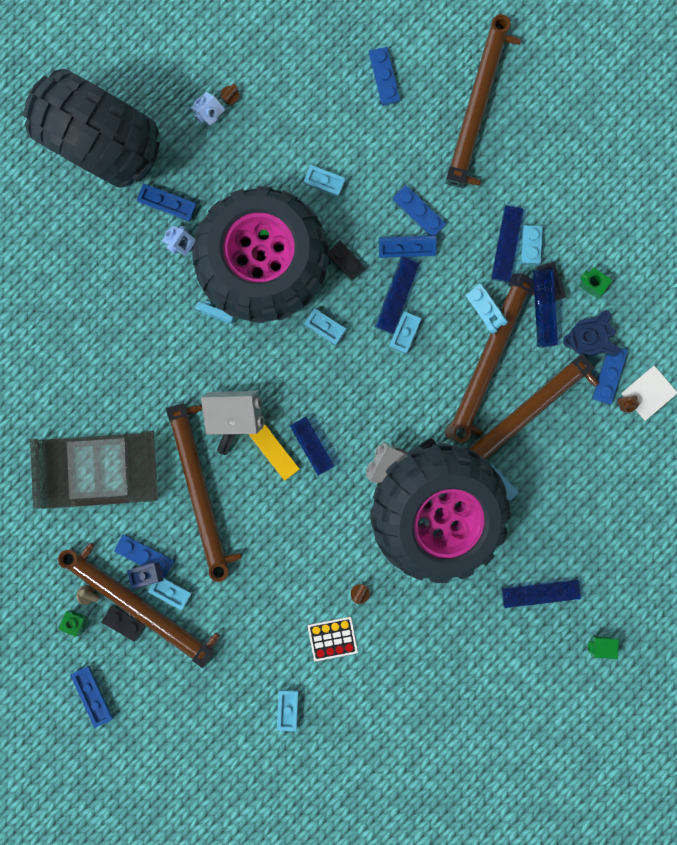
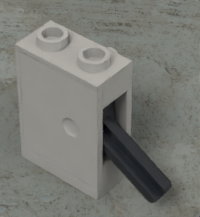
(231, 415)
(386, 455)

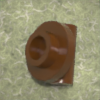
(230, 94)
(628, 404)
(360, 593)

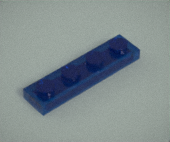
(507, 244)
(396, 295)
(545, 308)
(540, 593)

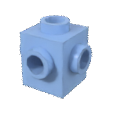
(207, 109)
(178, 240)

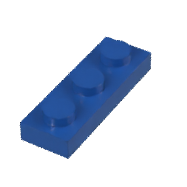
(384, 76)
(166, 202)
(419, 211)
(407, 246)
(609, 377)
(142, 554)
(91, 696)

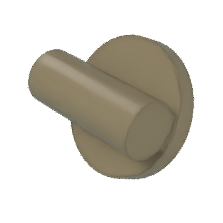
(86, 595)

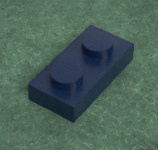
(145, 575)

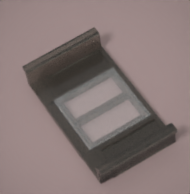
(93, 470)

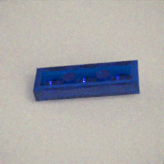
(312, 446)

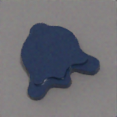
(592, 336)

